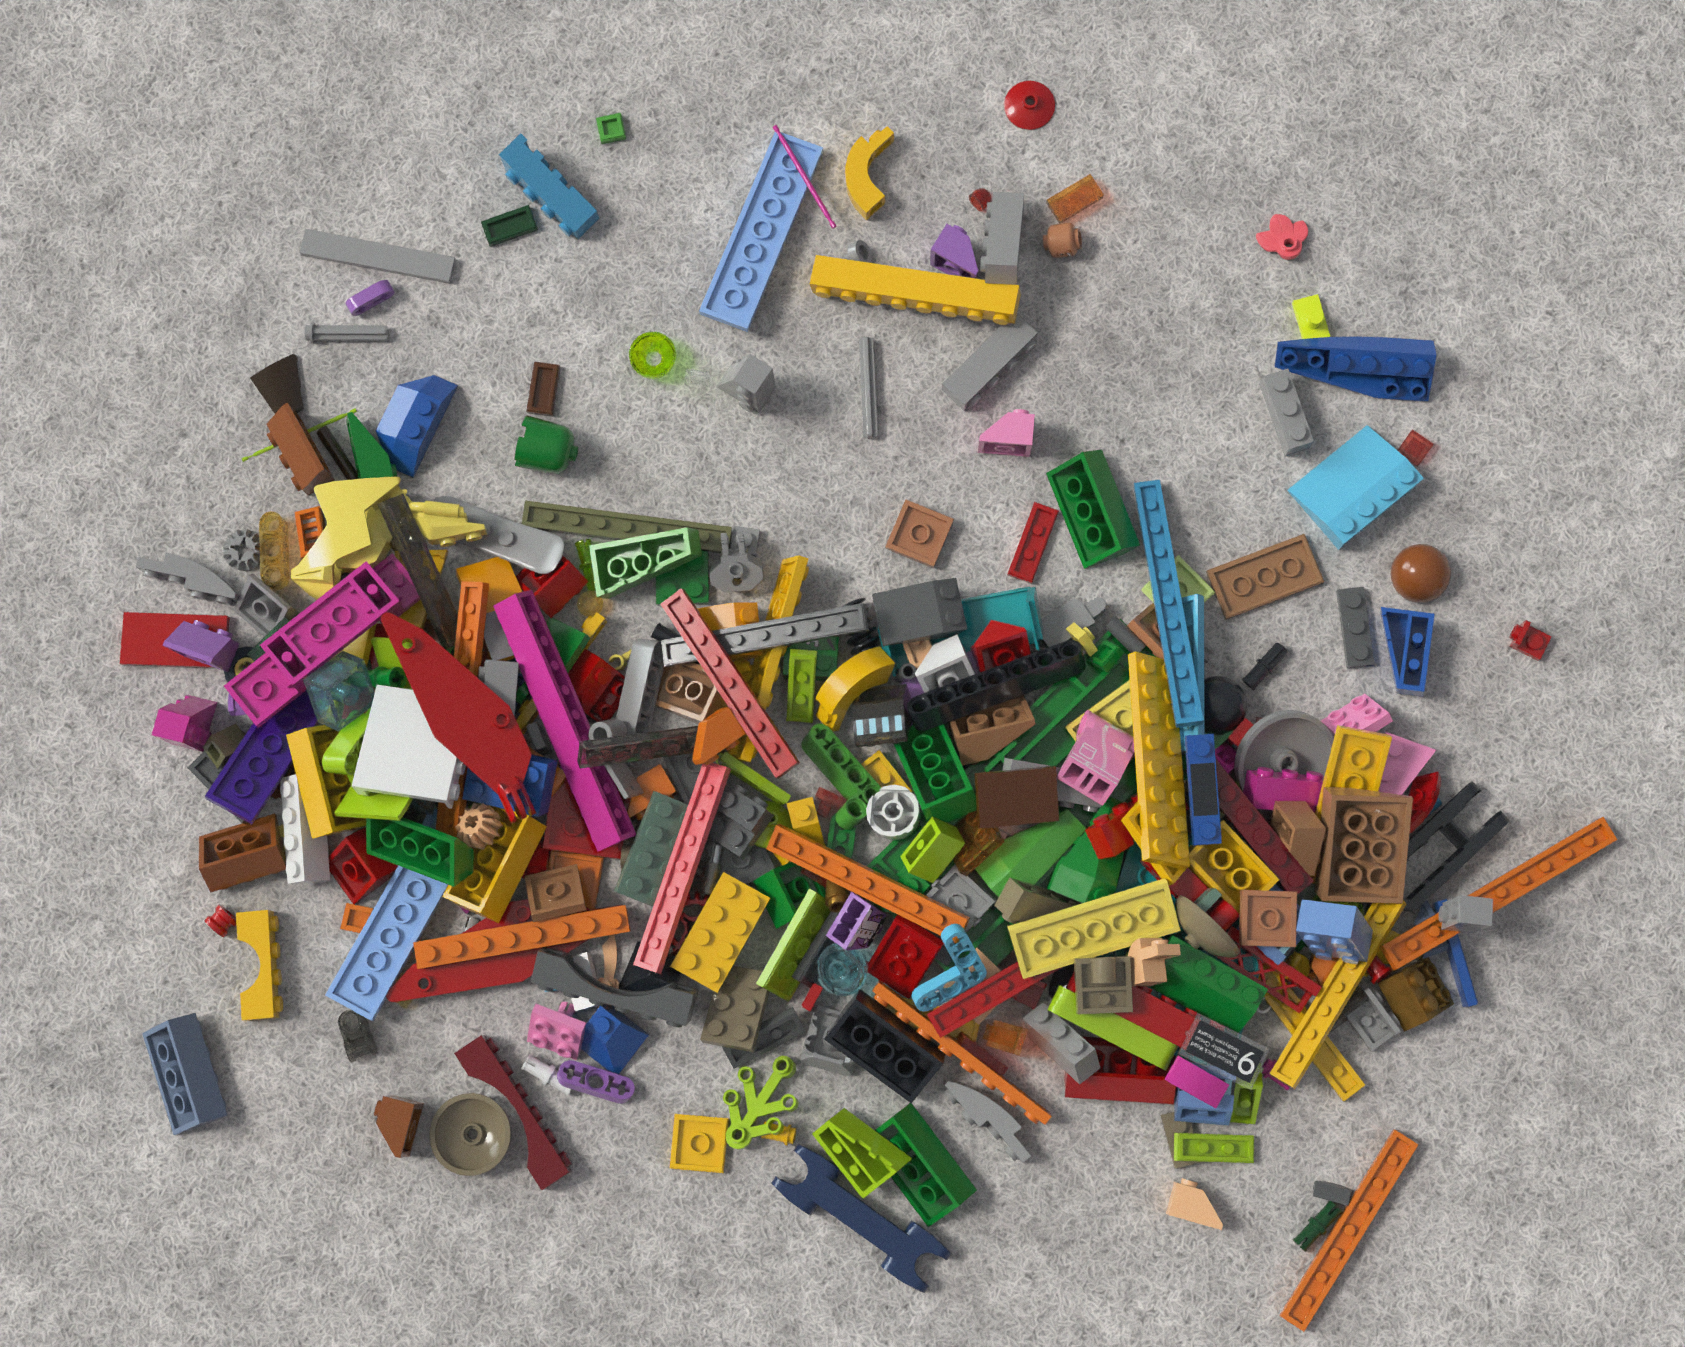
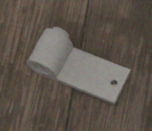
(619, 772)

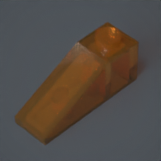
(1005, 1037)

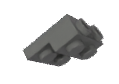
(739, 820)

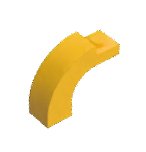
(860, 189)
(849, 681)

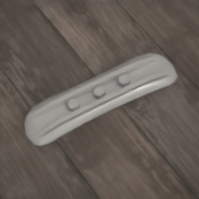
(511, 540)

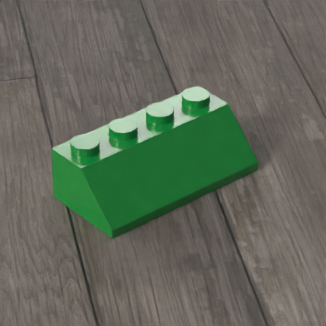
(1092, 508)
(420, 849)
(1210, 987)
(932, 1177)

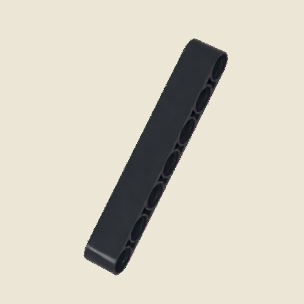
(996, 685)

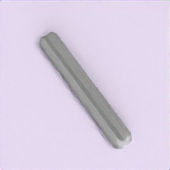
(868, 387)

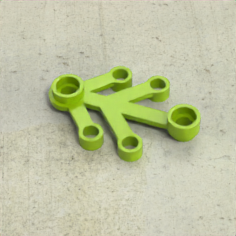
(758, 1105)

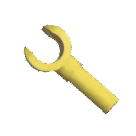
(624, 658)

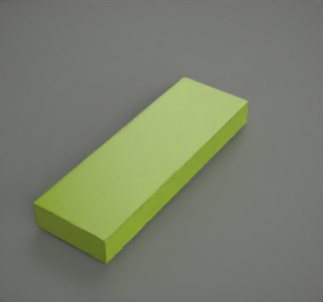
(801, 685)
(753, 779)
(1213, 1147)

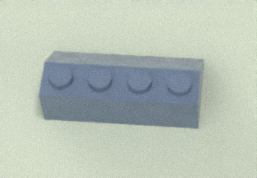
(184, 1073)

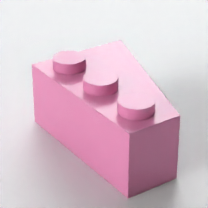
(1403, 764)

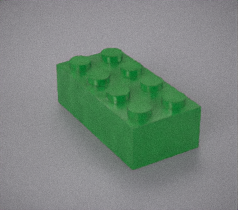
(936, 774)

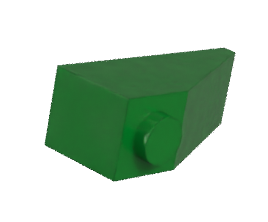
(368, 455)

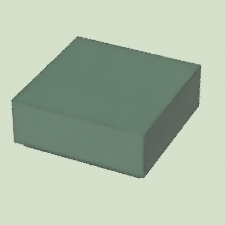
(1207, 898)

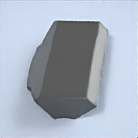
(1331, 1192)

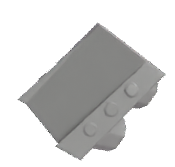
(818, 1051)

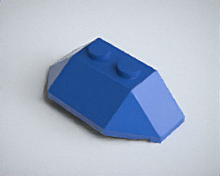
(413, 420)

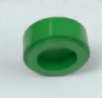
(522, 694)

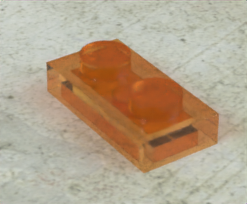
(1074, 198)

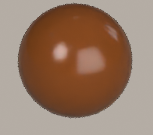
(1420, 573)

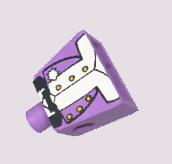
(856, 924)

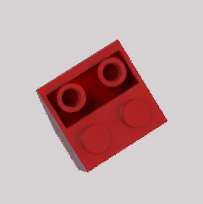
(596, 686)

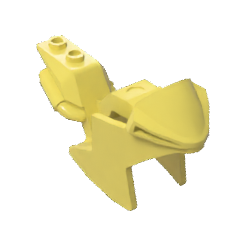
(360, 534)

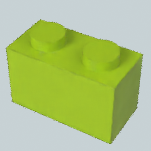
(932, 849)

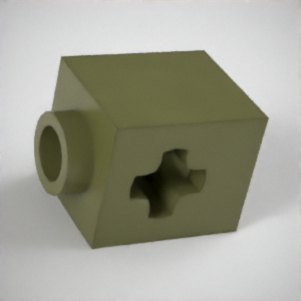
(223, 744)

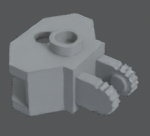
(735, 564)

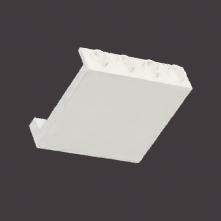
(402, 754)

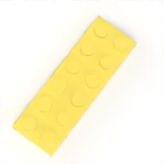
(1093, 928)

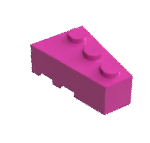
(185, 722)

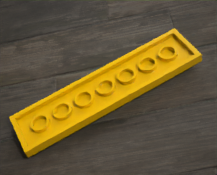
(766, 670)
(1158, 764)

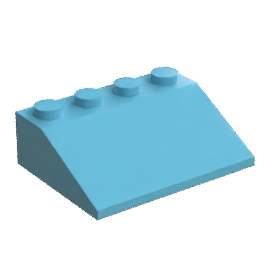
(1355, 486)

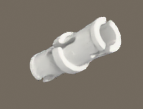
(544, 1072)

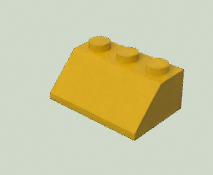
(1230, 867)

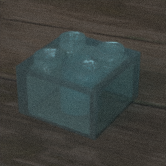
(340, 690)

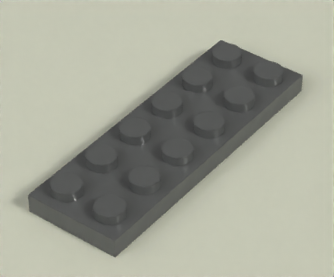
(757, 860)

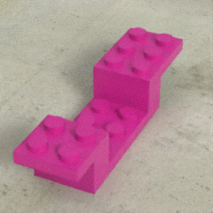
(320, 635)

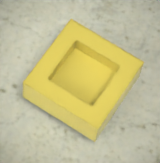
(1084, 637)

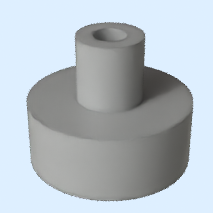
(858, 252)

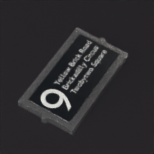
(1224, 1051)

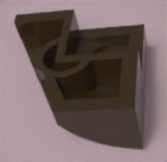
(280, 384)

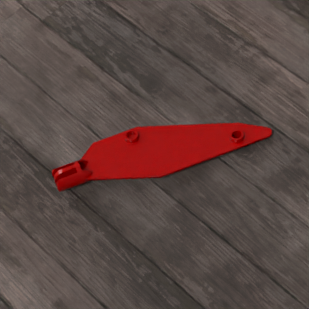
(464, 714)
(478, 972)

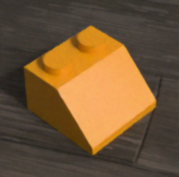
(729, 616)

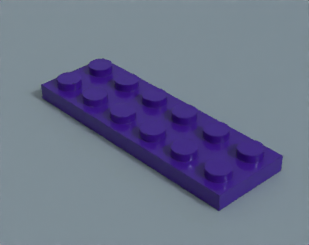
(260, 761)

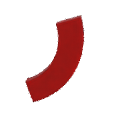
(1425, 792)

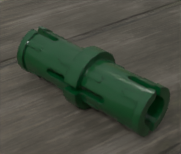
(1317, 1225)

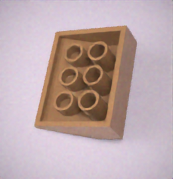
(1363, 846)

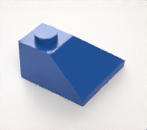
(612, 1038)

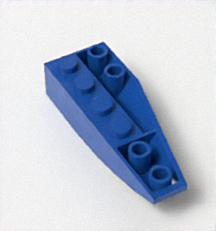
(1364, 364)

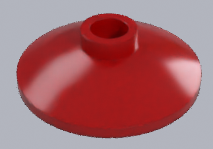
(1029, 116)

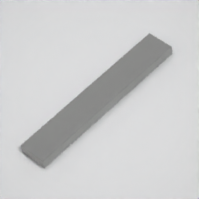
(377, 256)

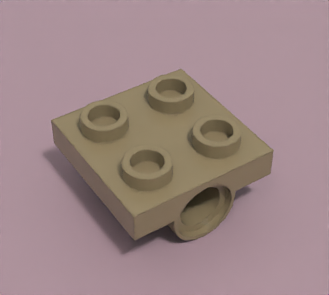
(1103, 985)

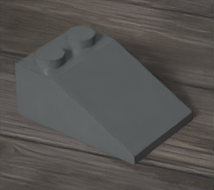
(920, 612)

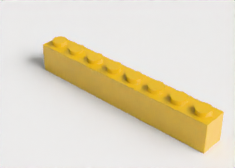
(914, 289)

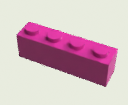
(1266, 787)

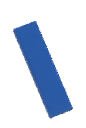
(1459, 967)

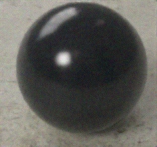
(1223, 705)

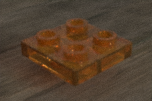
(978, 843)

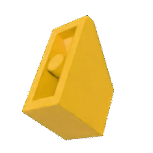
(805, 819)

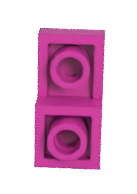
(1197, 1082)

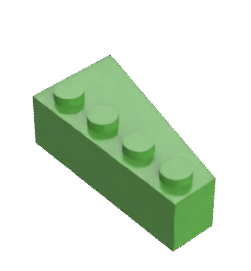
(638, 559)

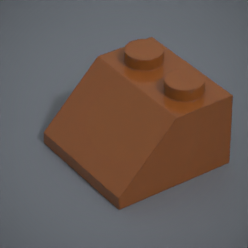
(398, 1123)

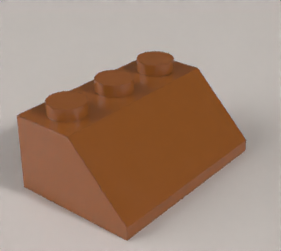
(298, 450)
(241, 853)

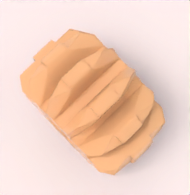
(478, 826)

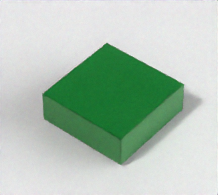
(1106, 655)

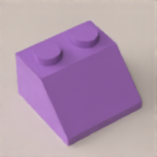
(954, 253)
(203, 645)

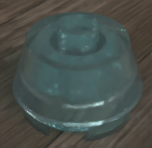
(842, 970)

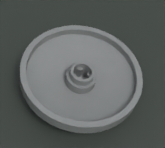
(1284, 742)

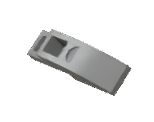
(197, 578)
(980, 1109)

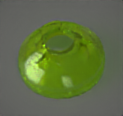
(648, 343)

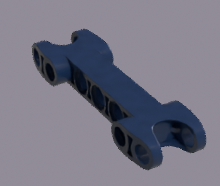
(899, 1245)

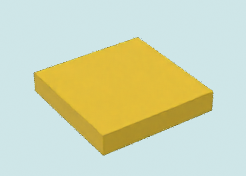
(699, 1143)

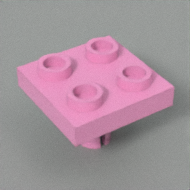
(1359, 714)
(556, 1030)

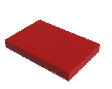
(904, 955)

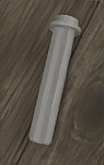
(346, 333)

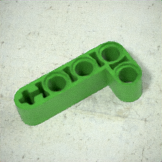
(822, 746)

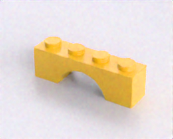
(262, 998)

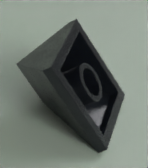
(641, 979)

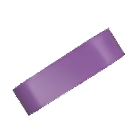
(370, 297)

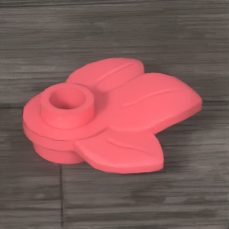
(1283, 232)

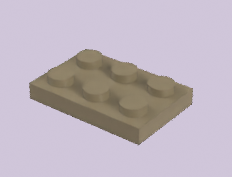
(736, 1011)

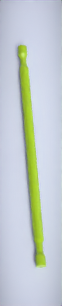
(309, 430)

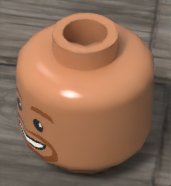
(1062, 240)

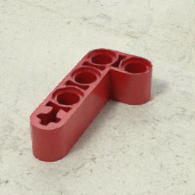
(1192, 887)

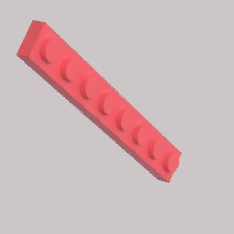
(682, 867)

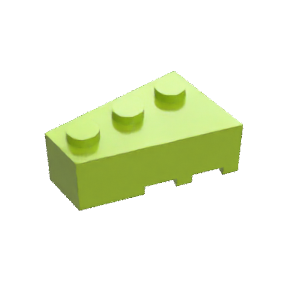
(859, 1151)

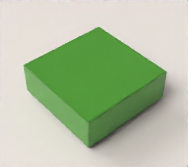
(611, 128)

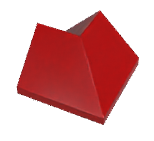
(999, 645)

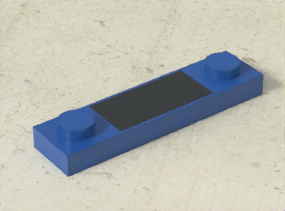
(1203, 789)

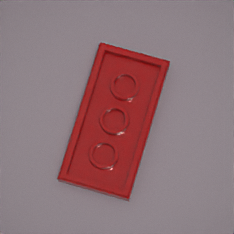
(146, 632)

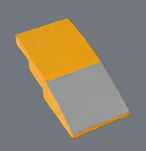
(501, 586)

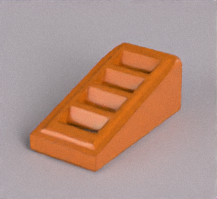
(303, 537)

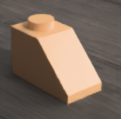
(1192, 1205)

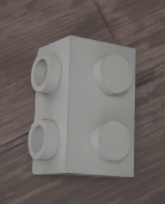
(1373, 1022)

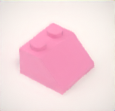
(1009, 435)

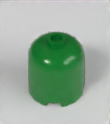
(545, 446)

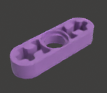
(578, 1069)

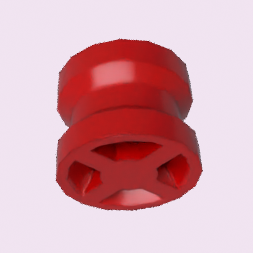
(221, 920)

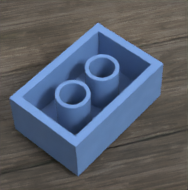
(1334, 931)

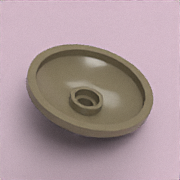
(1203, 930)
(451, 1137)

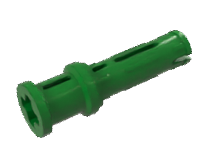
(388, 677)

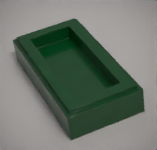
(509, 225)

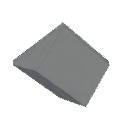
(262, 606)

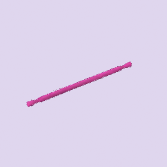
(804, 176)

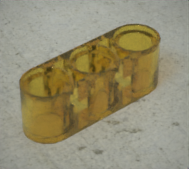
(267, 541)

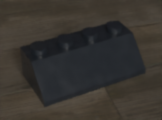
(885, 1046)

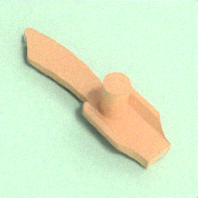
(610, 962)

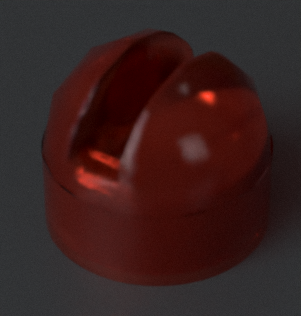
(980, 198)

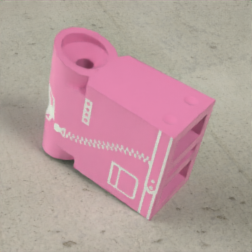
(1097, 758)

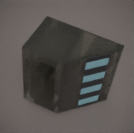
(881, 716)

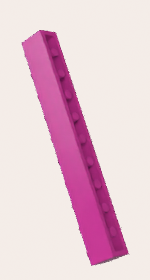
(562, 718)

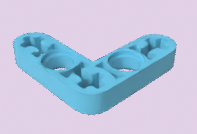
(960, 973)

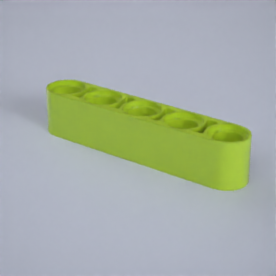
(1115, 1030)

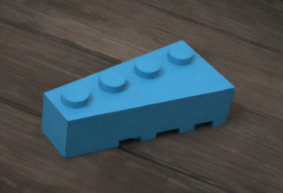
(548, 188)

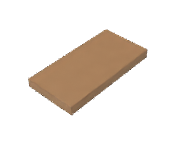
(1265, 576)

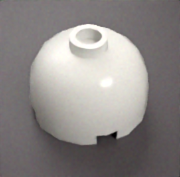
(893, 812)

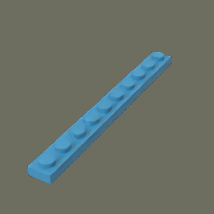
(1168, 604)

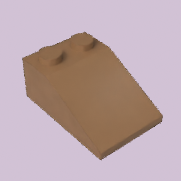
(688, 692)
(990, 730)

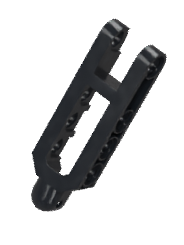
(1465, 846)

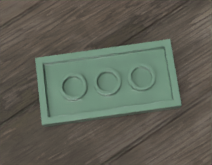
(651, 849)

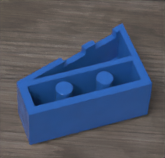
(1408, 646)

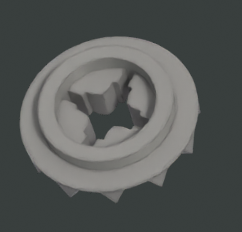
(249, 559)

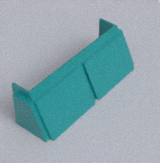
(1012, 607)

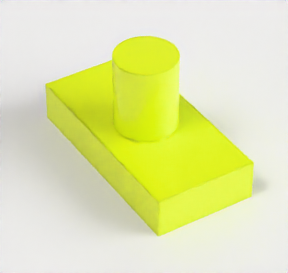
(1310, 317)

